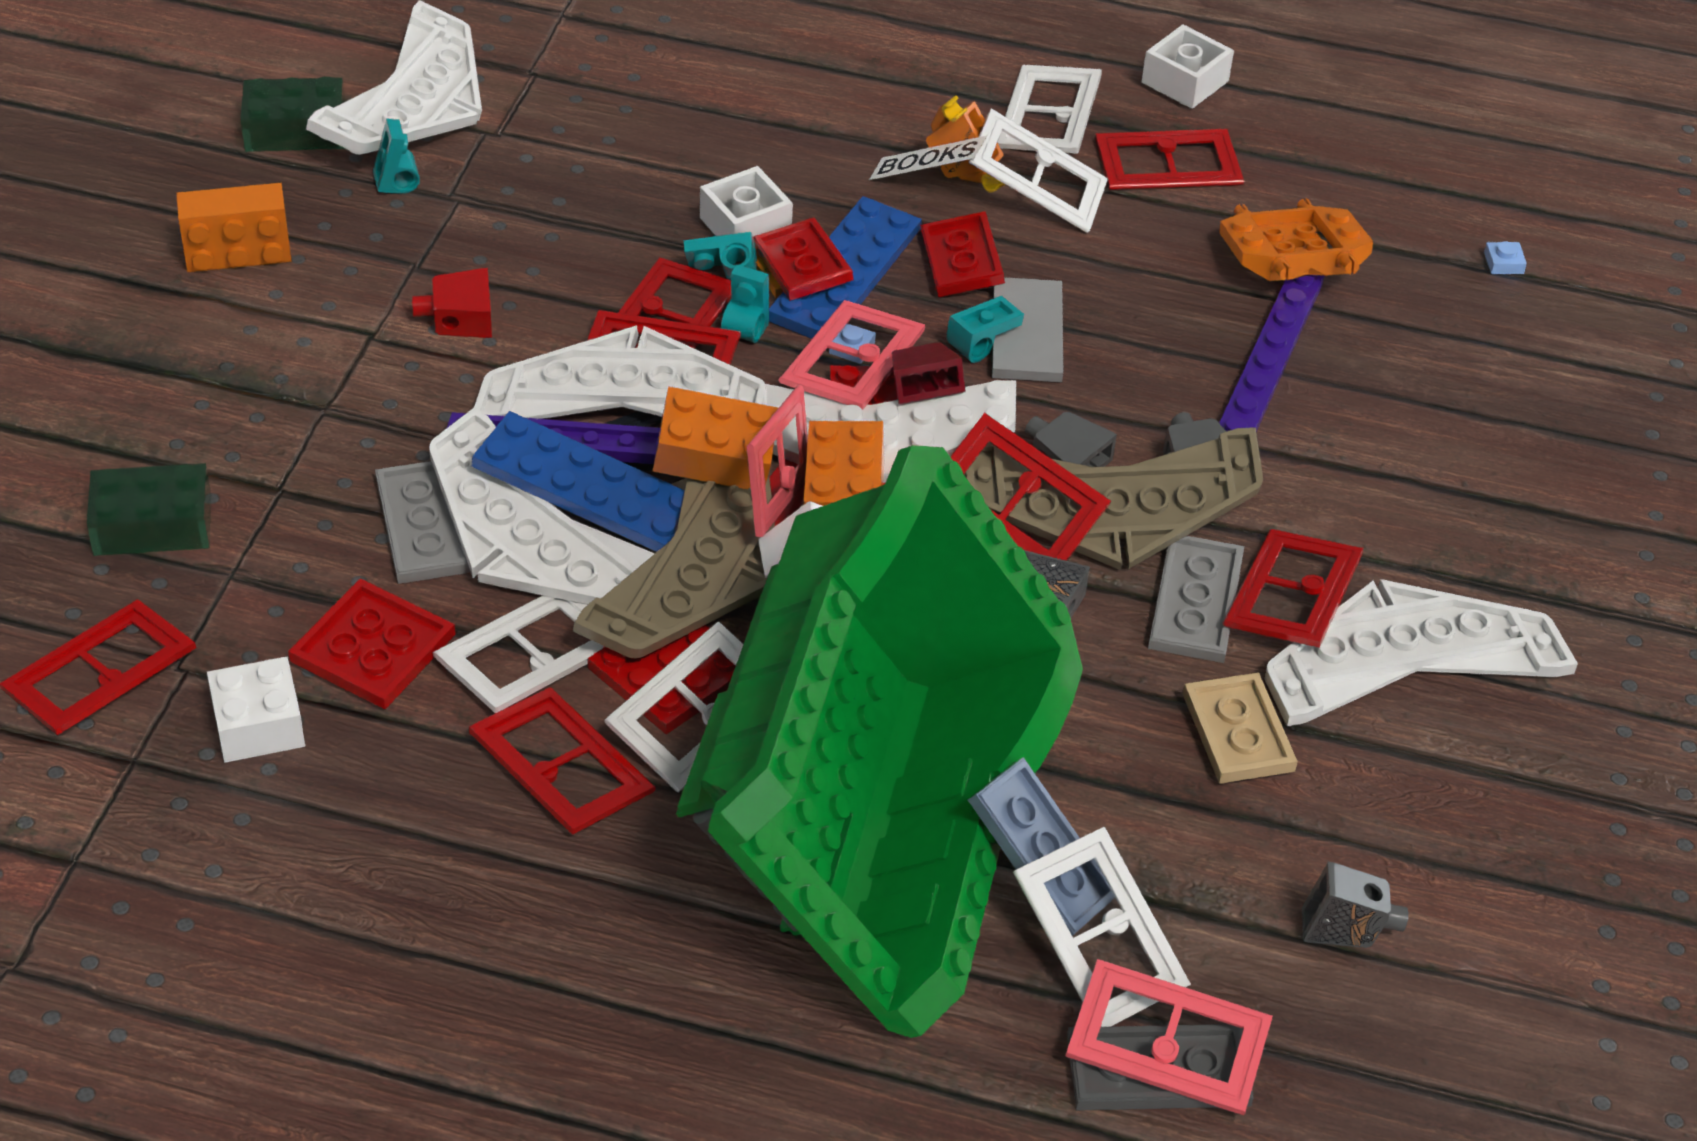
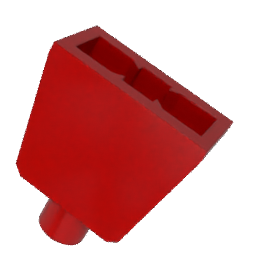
(458, 304)

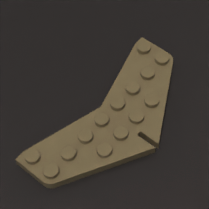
(1150, 500)
(690, 581)

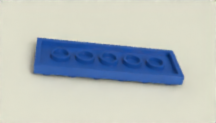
(870, 243)
(581, 480)

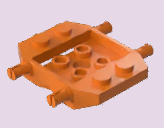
(1286, 242)

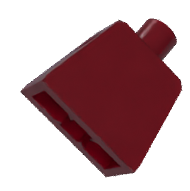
(923, 372)

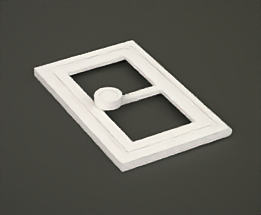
(1076, 116)
(1046, 156)
(544, 667)
(624, 718)
(1134, 911)

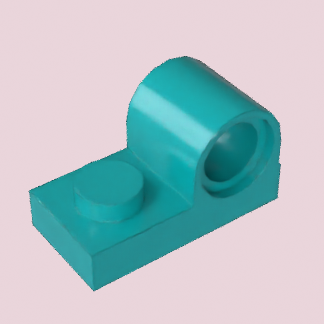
(395, 165)
(721, 250)
(749, 303)
(975, 329)

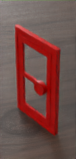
(1166, 143)
(644, 300)
(723, 339)
(1041, 467)
(1329, 597)
(111, 681)
(538, 778)

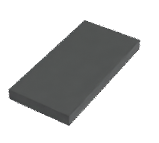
(1202, 1049)

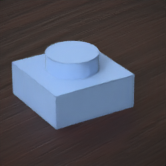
(1505, 257)
(852, 337)

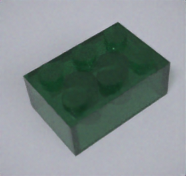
(279, 109)
(149, 509)

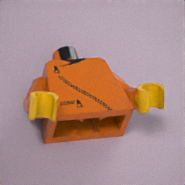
(959, 124)

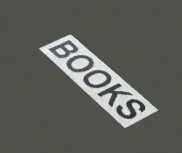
(928, 157)

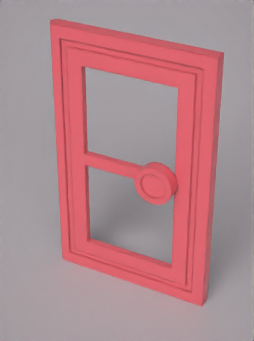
(875, 376)
(790, 477)
(1157, 1070)

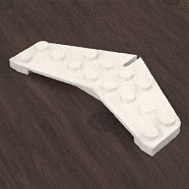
(428, 92)
(611, 375)
(926, 422)
(519, 537)
(1406, 630)

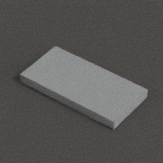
(1036, 346)
(419, 524)
(1195, 598)

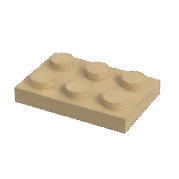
(1239, 728)

